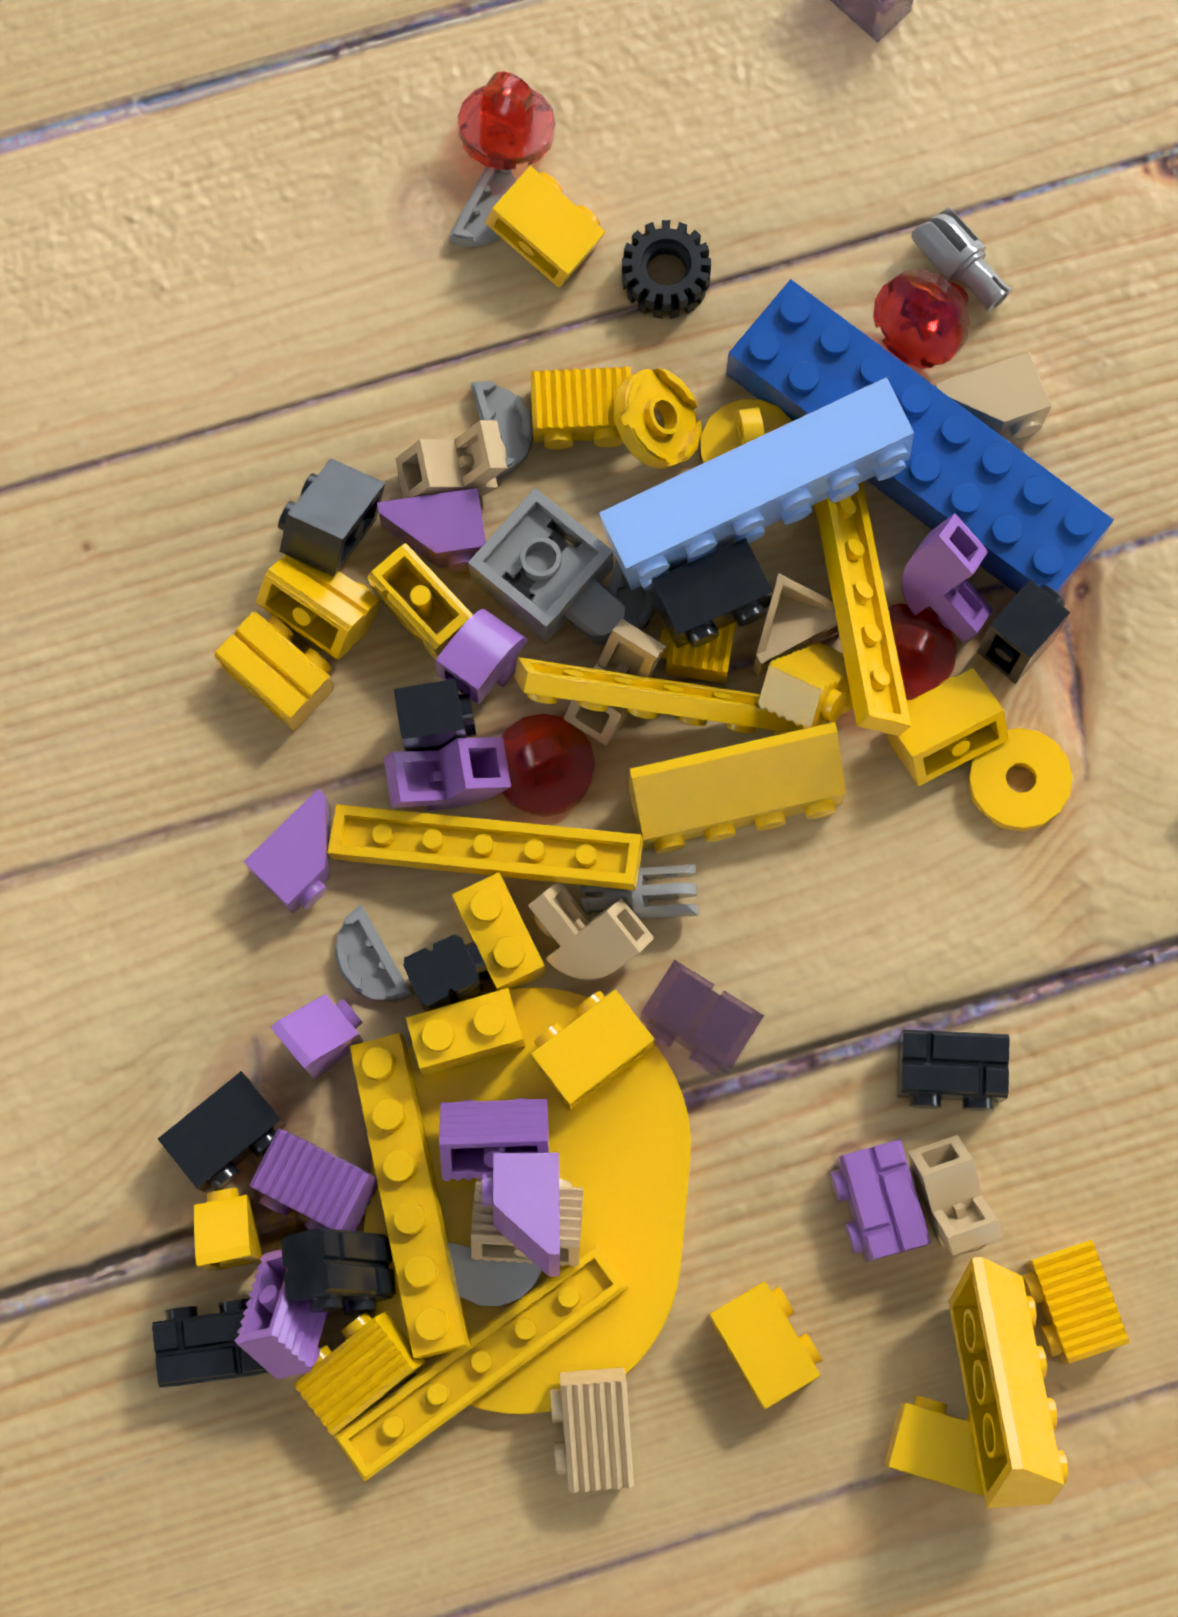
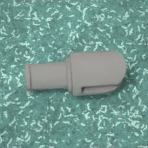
(960, 257)
(639, 899)

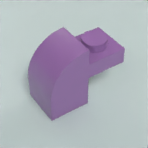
(939, 576)
(480, 655)
(450, 777)

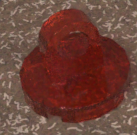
(506, 123)
(922, 318)
(923, 649)
(547, 764)

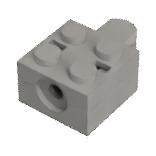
(545, 577)

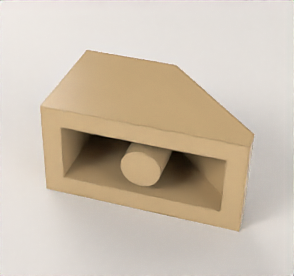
(1003, 395)

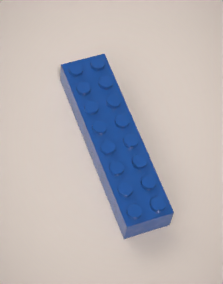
(1024, 515)

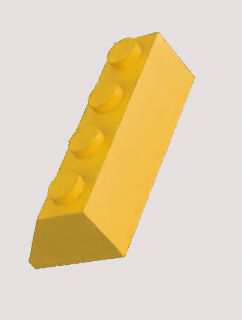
(738, 788)
(1006, 1387)

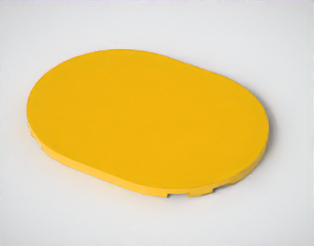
(628, 1155)

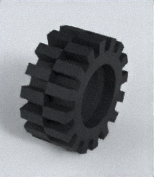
(671, 242)

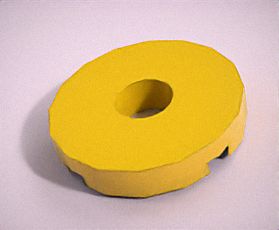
(637, 424)
(1016, 809)

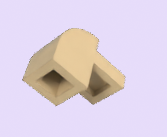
(453, 465)
(625, 652)
(588, 946)
(954, 1196)

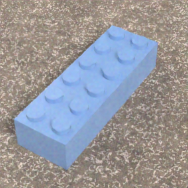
(760, 484)

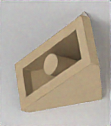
(793, 622)

